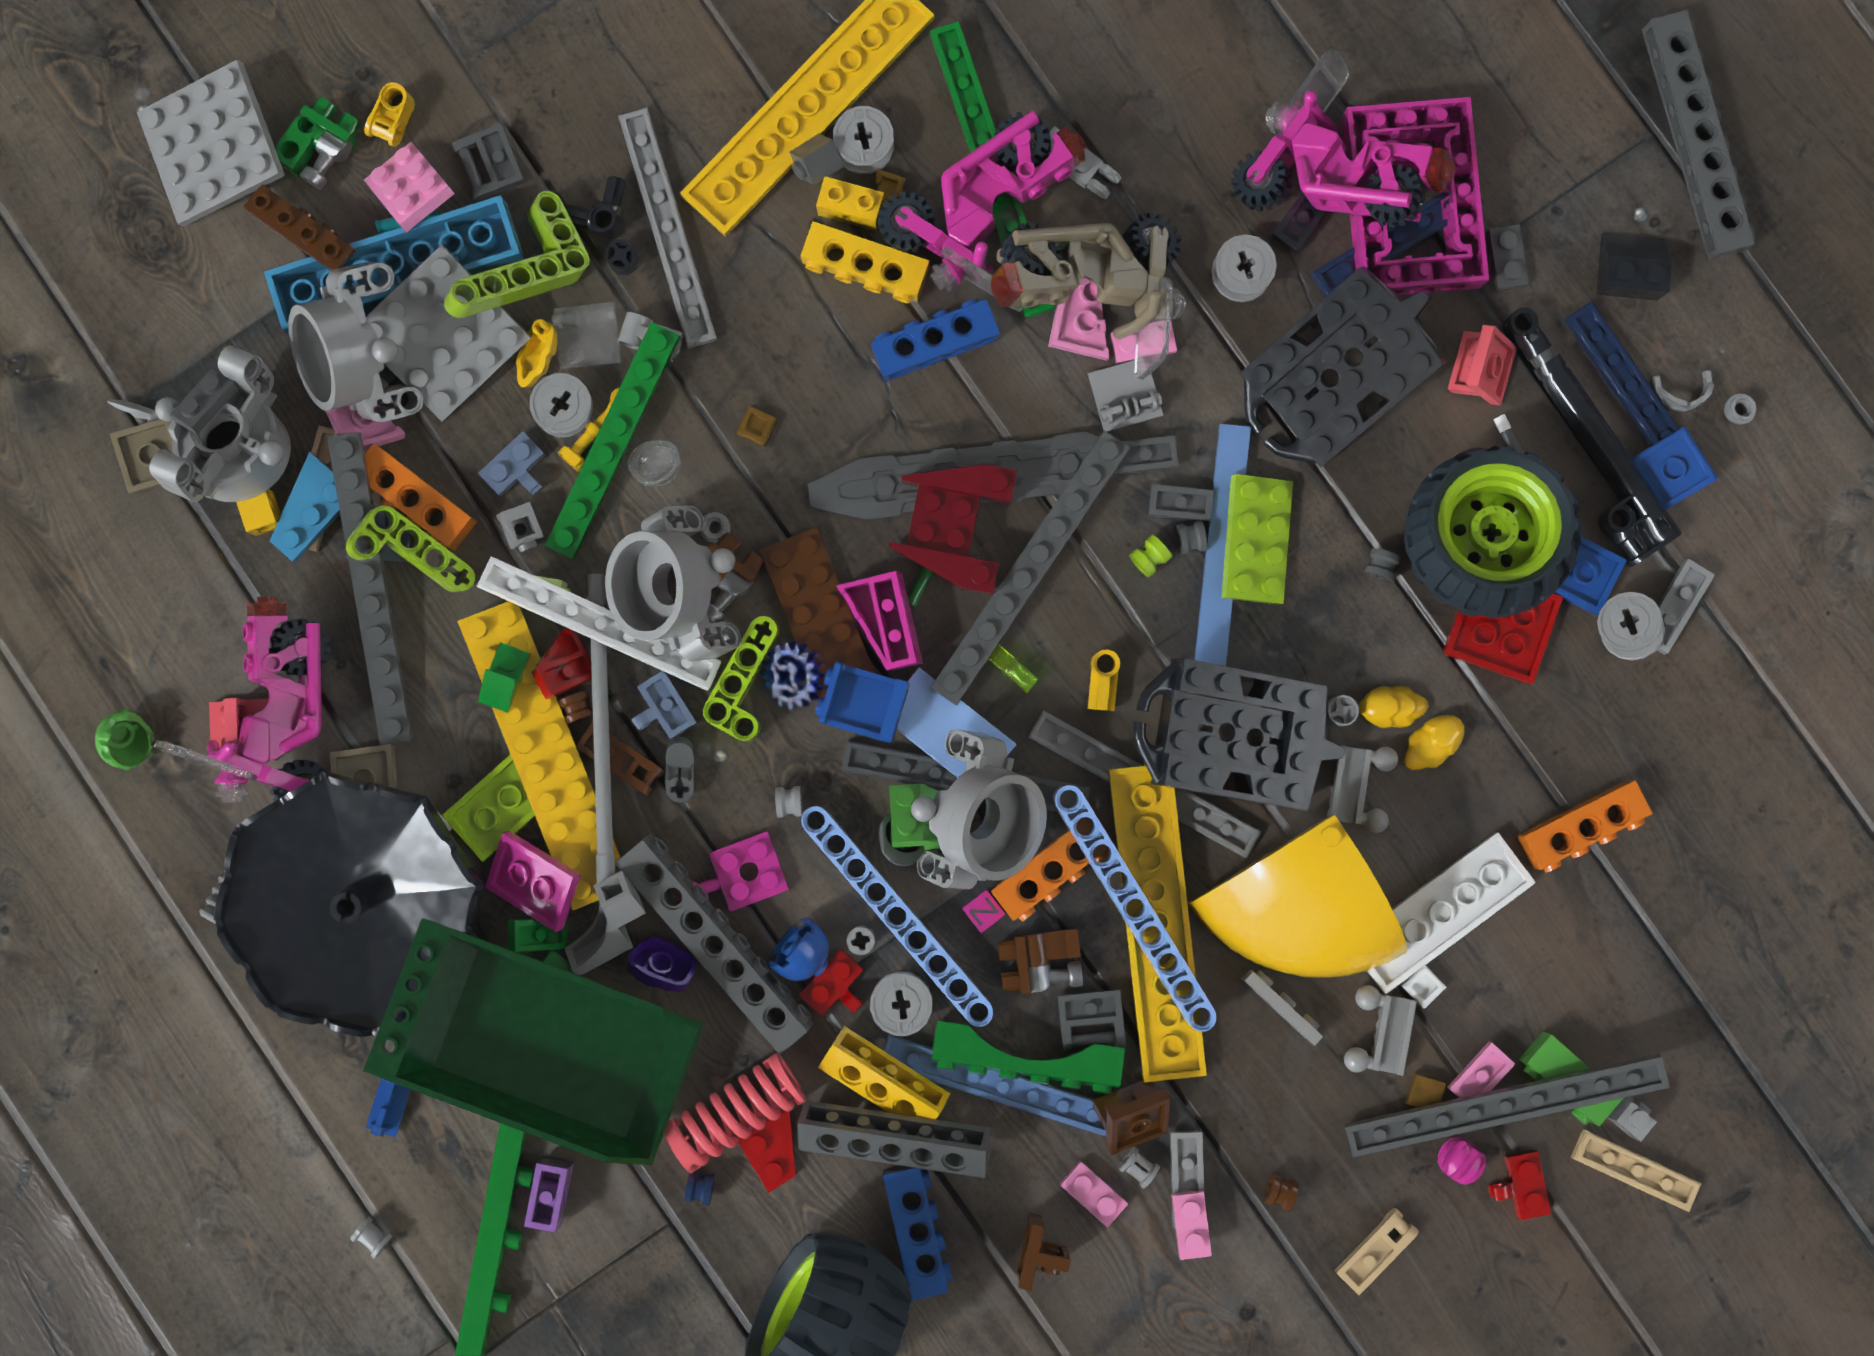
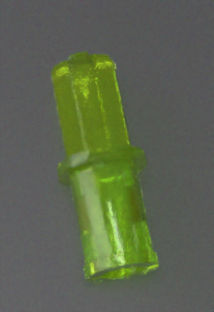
(1013, 668)

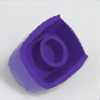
(661, 964)

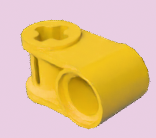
(387, 120)

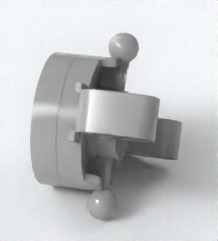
(341, 352)
(249, 462)
(639, 588)
(1011, 824)

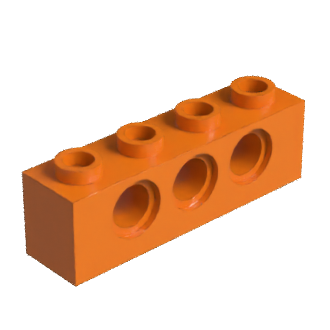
(455, 522)
(1631, 813)
(1008, 891)

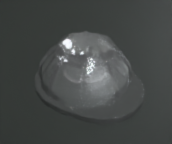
(654, 463)

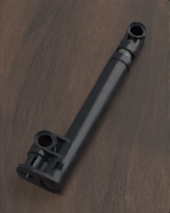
(1644, 518)

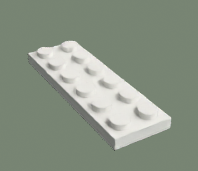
(1453, 906)

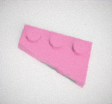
(1080, 323)
(349, 421)

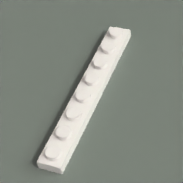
(590, 621)

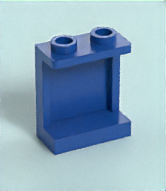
(862, 702)

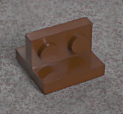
(1133, 1115)
(1035, 1252)

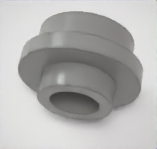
(1746, 403)
(711, 518)

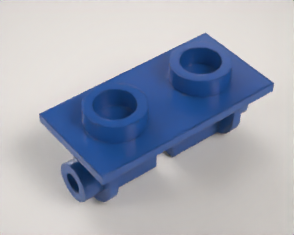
(388, 1108)

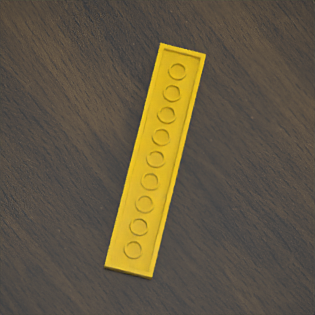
(803, 108)
(542, 750)
(1152, 851)

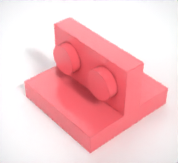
(1483, 365)
(228, 715)

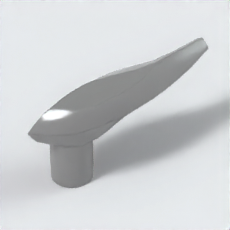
(136, 410)

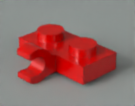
(834, 984)
(1525, 1185)

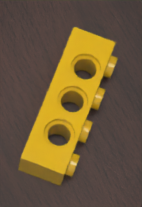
(823, 239)
(882, 1077)

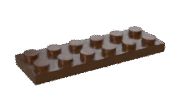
(813, 602)

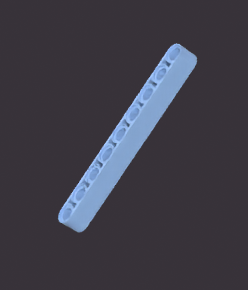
(1146, 917)
(901, 931)

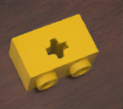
(850, 203)

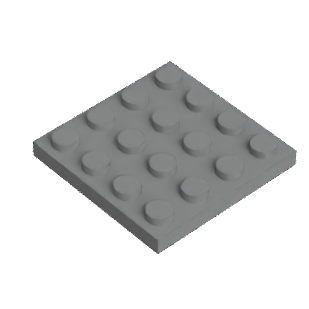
(210, 143)
(438, 351)

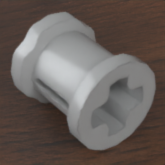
(856, 949)
(1148, 1170)
(371, 1237)

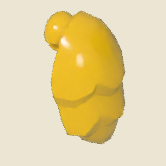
(536, 353)
(1392, 706)
(1434, 742)

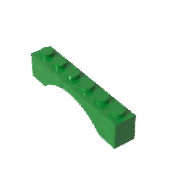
(961, 1046)

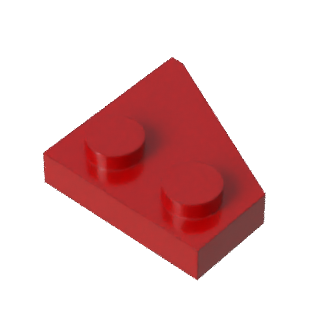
(563, 665)
(772, 1151)

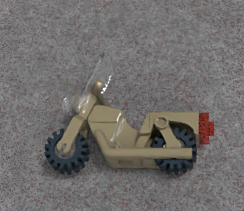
(1122, 269)

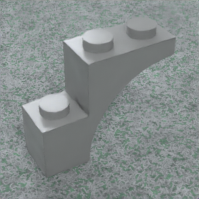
(607, 934)

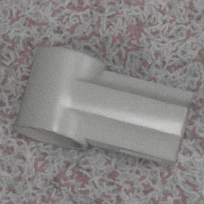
(635, 329)

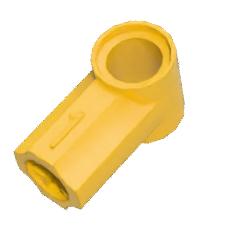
(1103, 685)

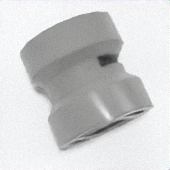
(1345, 712)

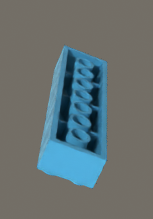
(476, 235)

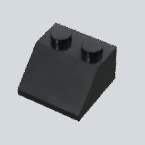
(1633, 267)

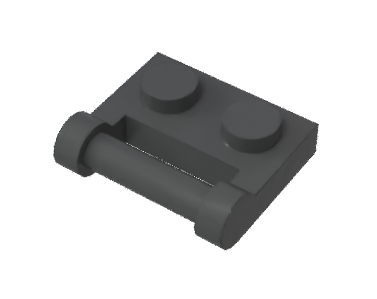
(497, 157)
(1090, 1009)

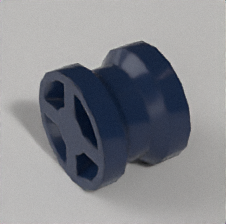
(700, 1187)

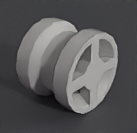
(788, 801)

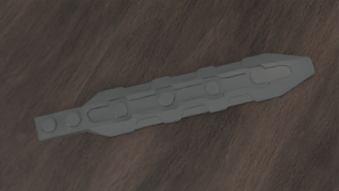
(1044, 467)

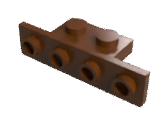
(299, 228)

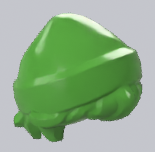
(124, 739)

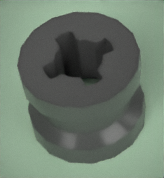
(1191, 537)
(1382, 565)

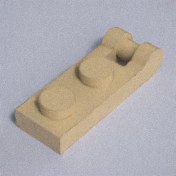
(1376, 1252)

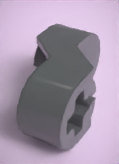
(678, 783)

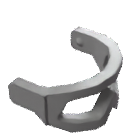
(1681, 405)

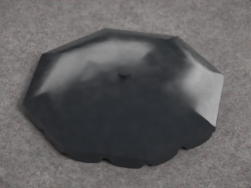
(332, 895)

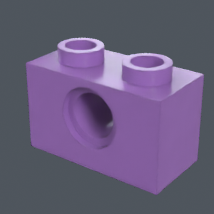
(549, 1194)

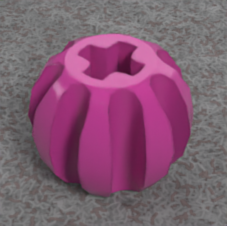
(1461, 1160)

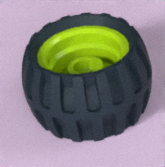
(1540, 509)
(832, 1302)

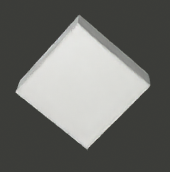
(1423, 986)

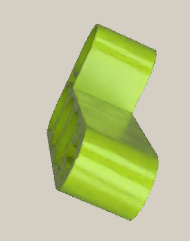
(416, 554)
(747, 675)

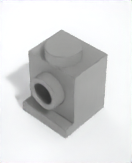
(526, 517)
(1632, 1118)

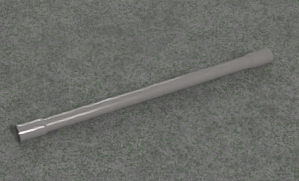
(605, 857)

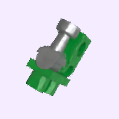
(315, 132)

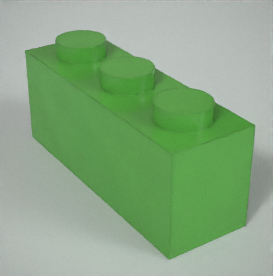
(1551, 1059)

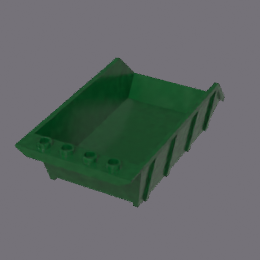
(534, 1047)

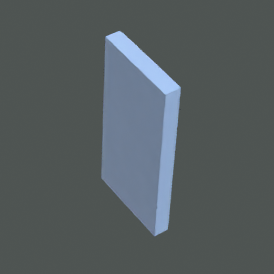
(930, 717)

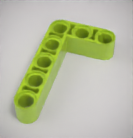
(534, 282)

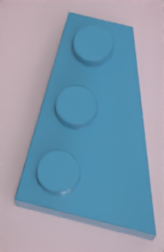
(308, 511)

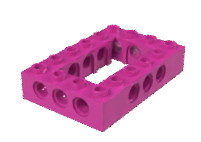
(1451, 128)

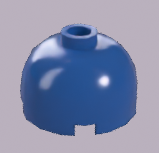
(801, 952)

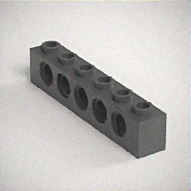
(894, 1139)

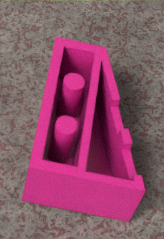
(886, 618)

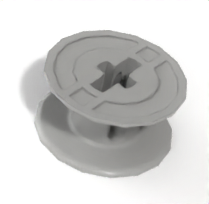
(877, 132)
(1251, 252)
(558, 388)
(1647, 621)
(889, 1016)

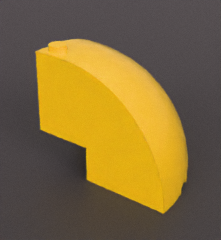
(1306, 908)

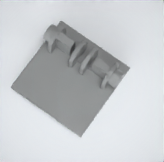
(1123, 397)

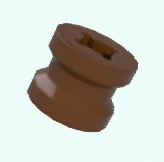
(576, 707)
(1281, 1192)

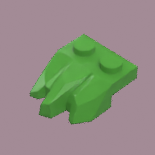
(905, 829)

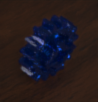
(792, 675)

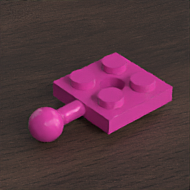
(727, 866)

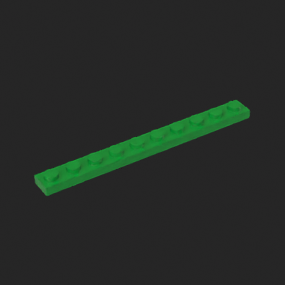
(976, 124)

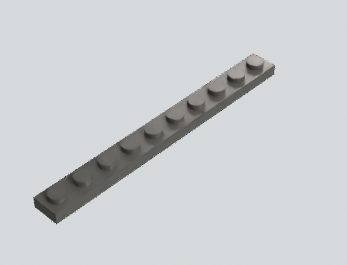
(1030, 568)
(371, 593)
(1507, 1105)

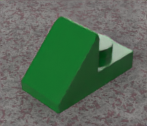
(503, 677)
(532, 935)

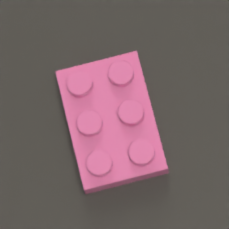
(408, 186)

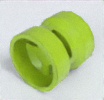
(1152, 554)

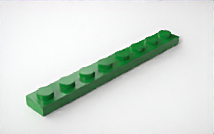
(612, 440)

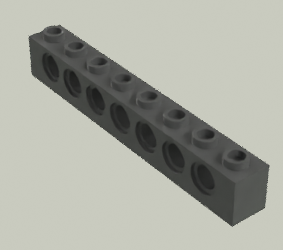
(1691, 150)
(717, 961)

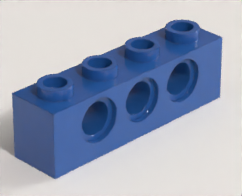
(894, 365)
(923, 1281)

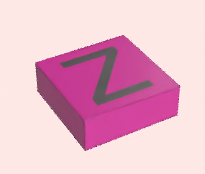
(983, 911)

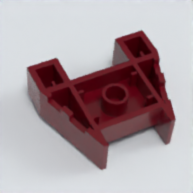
(946, 522)

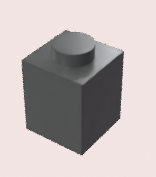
(816, 159)

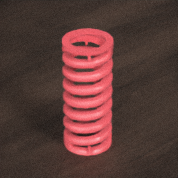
(791, 1091)

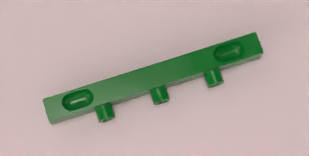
(492, 1240)

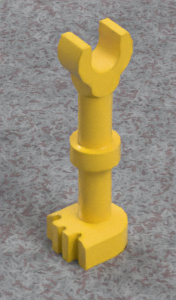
(572, 454)

